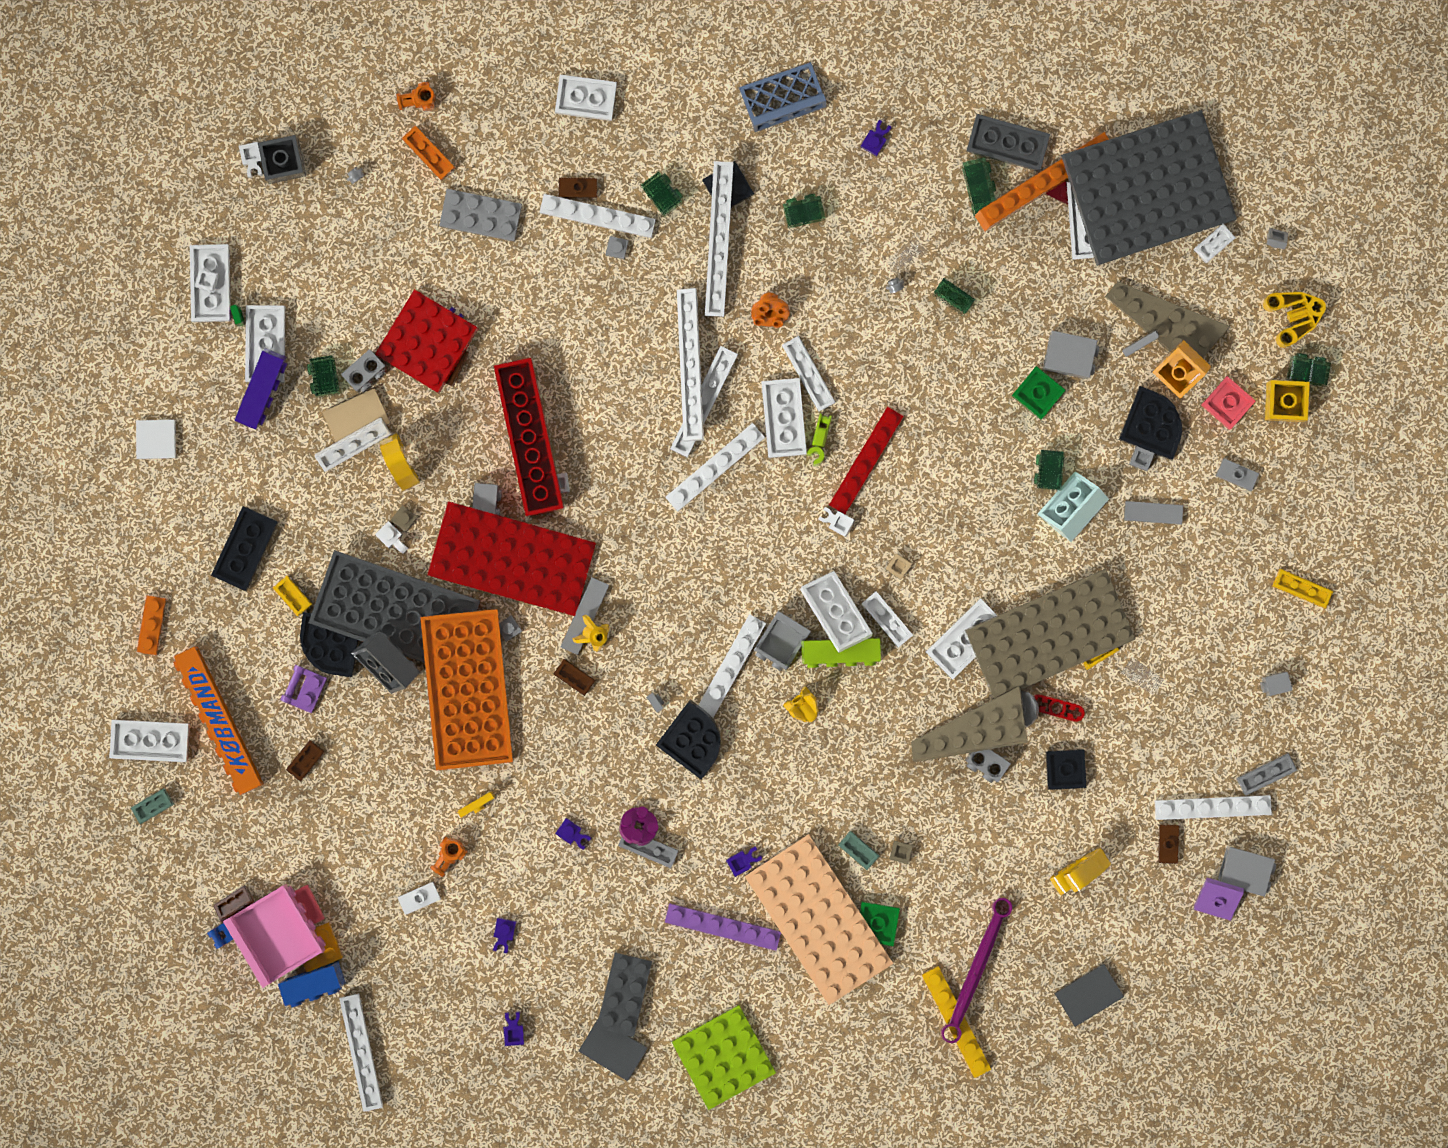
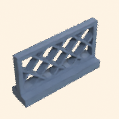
(791, 110)

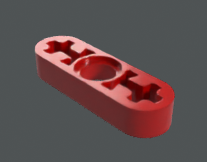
(1071, 706)

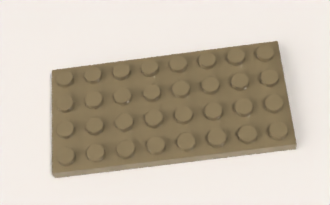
(1050, 634)

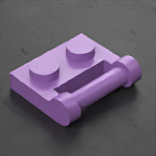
(309, 692)

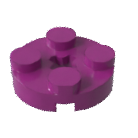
(642, 816)

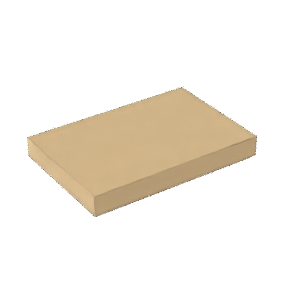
(355, 414)

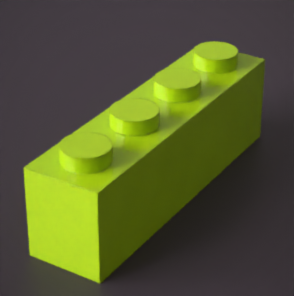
(824, 652)

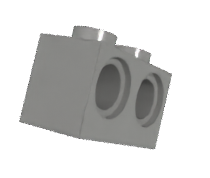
(361, 367)
(989, 758)

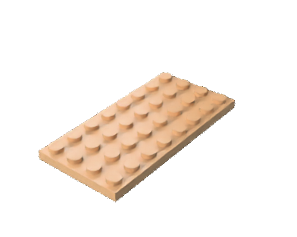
(818, 919)

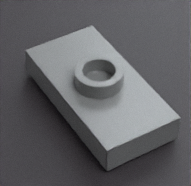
(1237, 474)

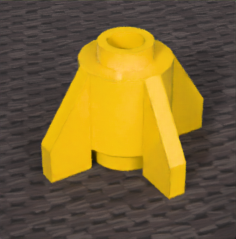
(593, 634)
(803, 706)

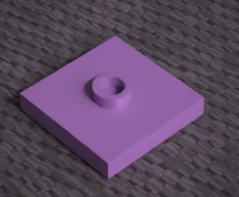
(1218, 899)

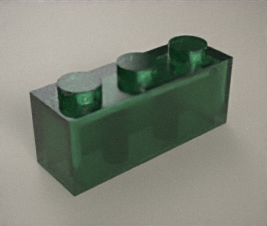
(978, 184)

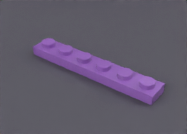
(722, 926)

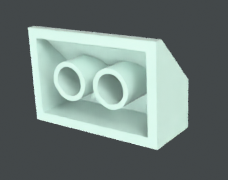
(1073, 506)

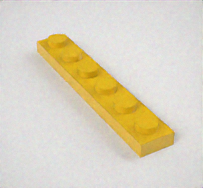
(946, 1003)

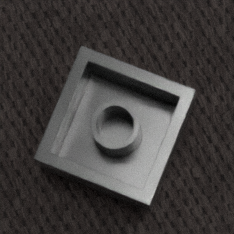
(282, 159)

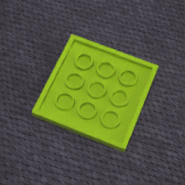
(723, 1057)

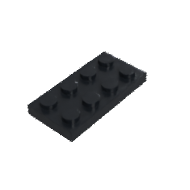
(244, 548)

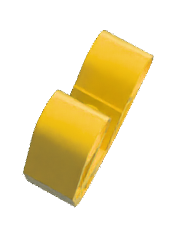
(1290, 299)
(397, 463)
(1081, 872)

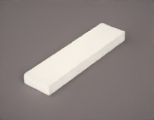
(808, 373)
(352, 444)

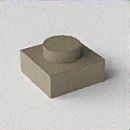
(404, 518)
(901, 852)

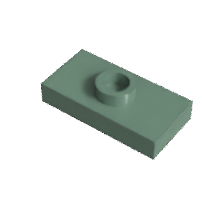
(152, 806)
(858, 850)

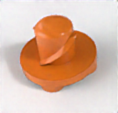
(770, 311)

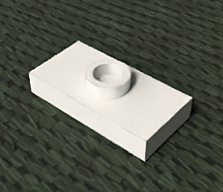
(1214, 243)
(419, 898)

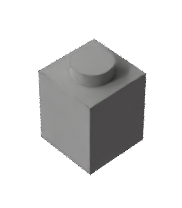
(1276, 684)

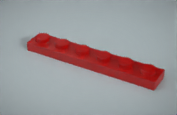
(866, 460)

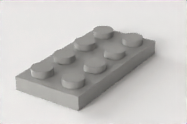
(480, 215)

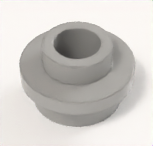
(355, 175)
(895, 285)

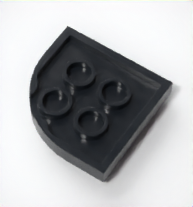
(1153, 424)
(327, 649)
(692, 740)

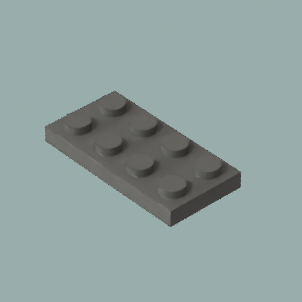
(1008, 142)
(624, 994)

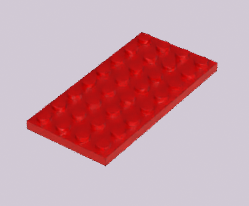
(511, 558)

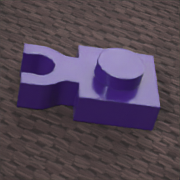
(874, 140)
(570, 832)
(741, 862)
(504, 931)
(513, 1032)

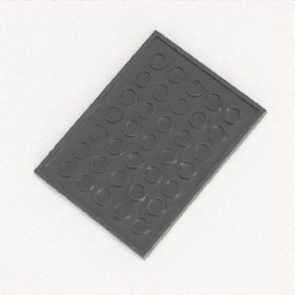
(1149, 187)

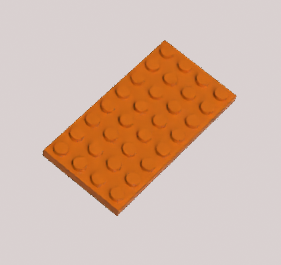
(466, 689)

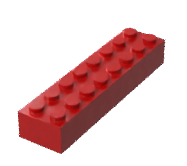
(529, 437)

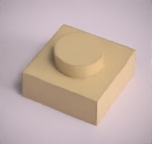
(898, 566)

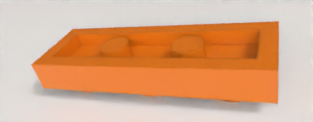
(428, 153)
(151, 625)

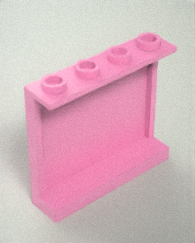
(275, 935)

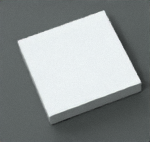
(155, 439)

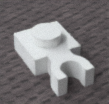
(251, 156)
(839, 523)

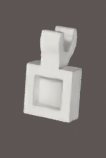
(390, 536)

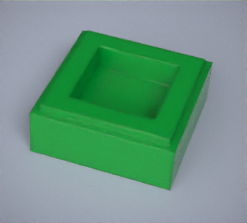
(237, 315)

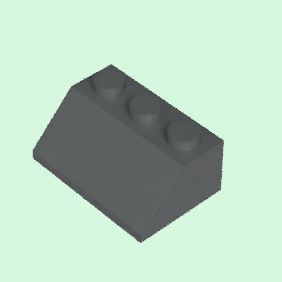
(386, 662)

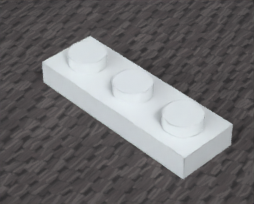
(887, 619)

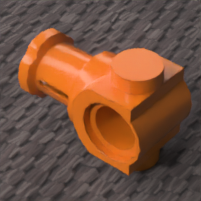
(415, 98)
(447, 856)

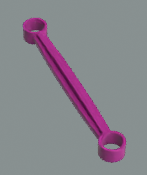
(976, 970)

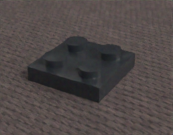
(740, 188)
(1065, 769)

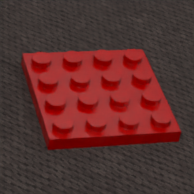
(426, 341)

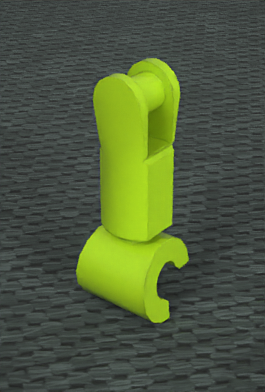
(819, 439)

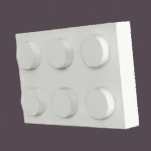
(585, 97)

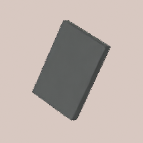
(1089, 995)
(613, 1051)

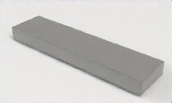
(588, 606)

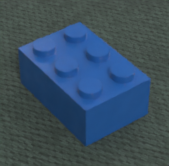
(312, 984)

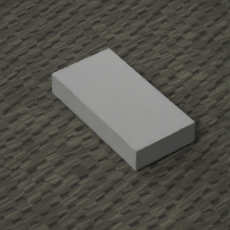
(1140, 343)

